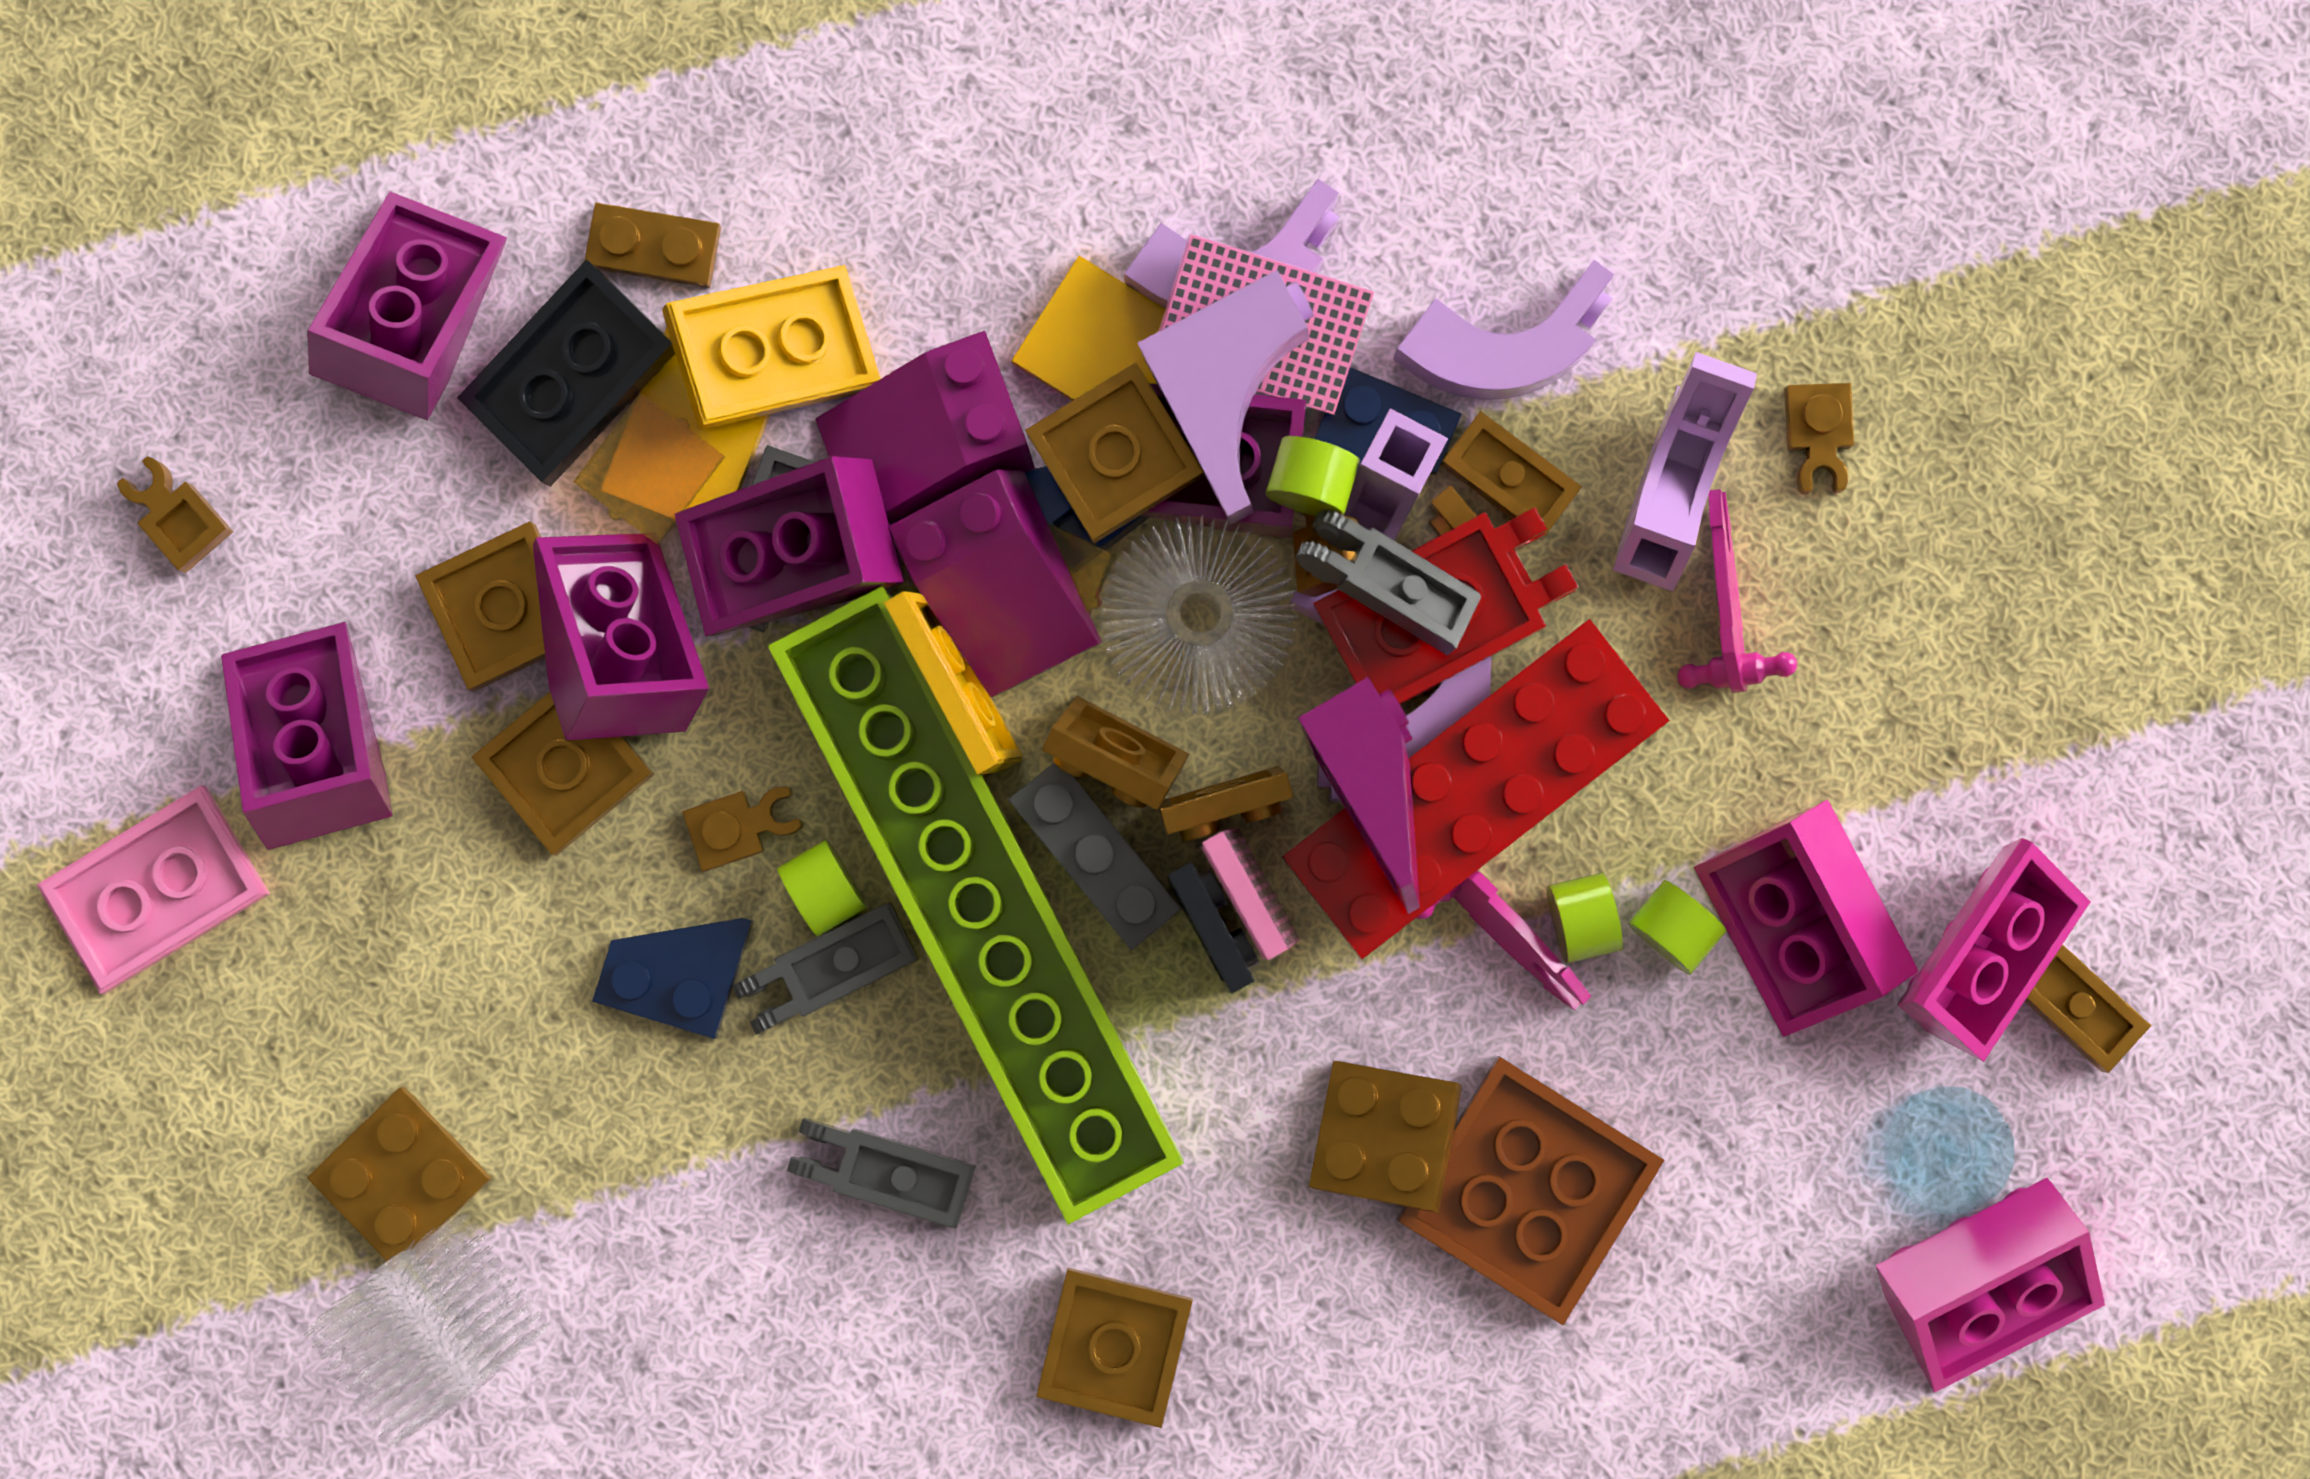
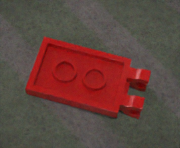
(1504, 616)

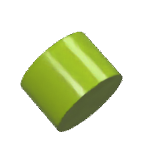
(1312, 476)
(821, 888)
(1585, 918)
(1677, 927)

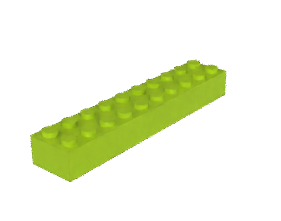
(977, 908)

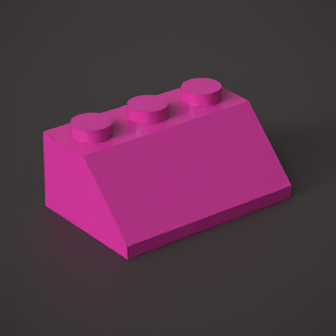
(1806, 919)
(1995, 950)
(1992, 1283)

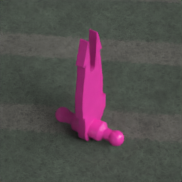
(1734, 667)
(1514, 935)

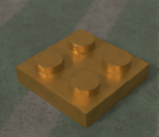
(1115, 452)
(489, 606)
(1115, 752)
(559, 783)
(1251, 796)
(1385, 1136)
(399, 1175)
(1114, 1347)

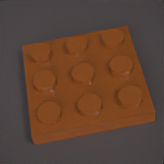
(1534, 1190)

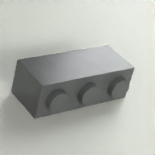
(1095, 855)

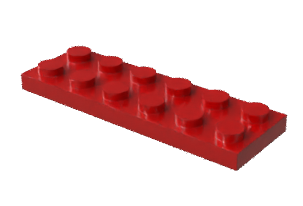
(1486, 783)

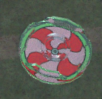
(1925, 1149)

